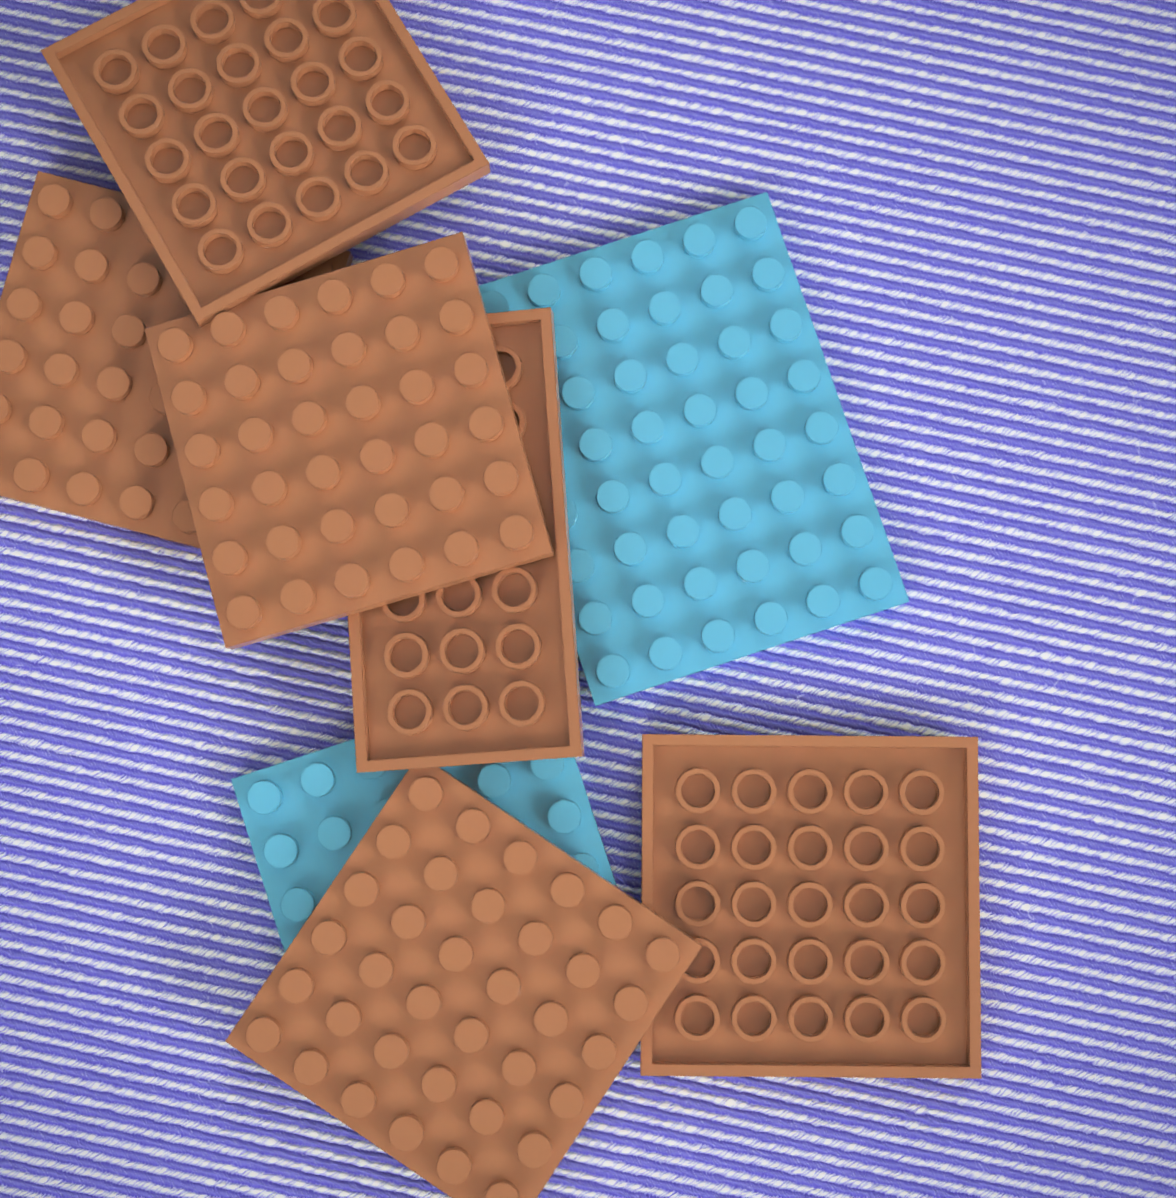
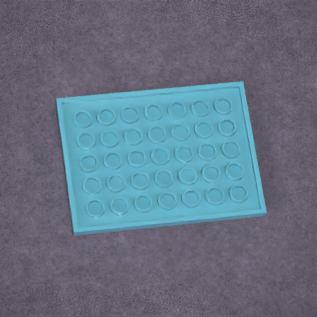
(701, 452)

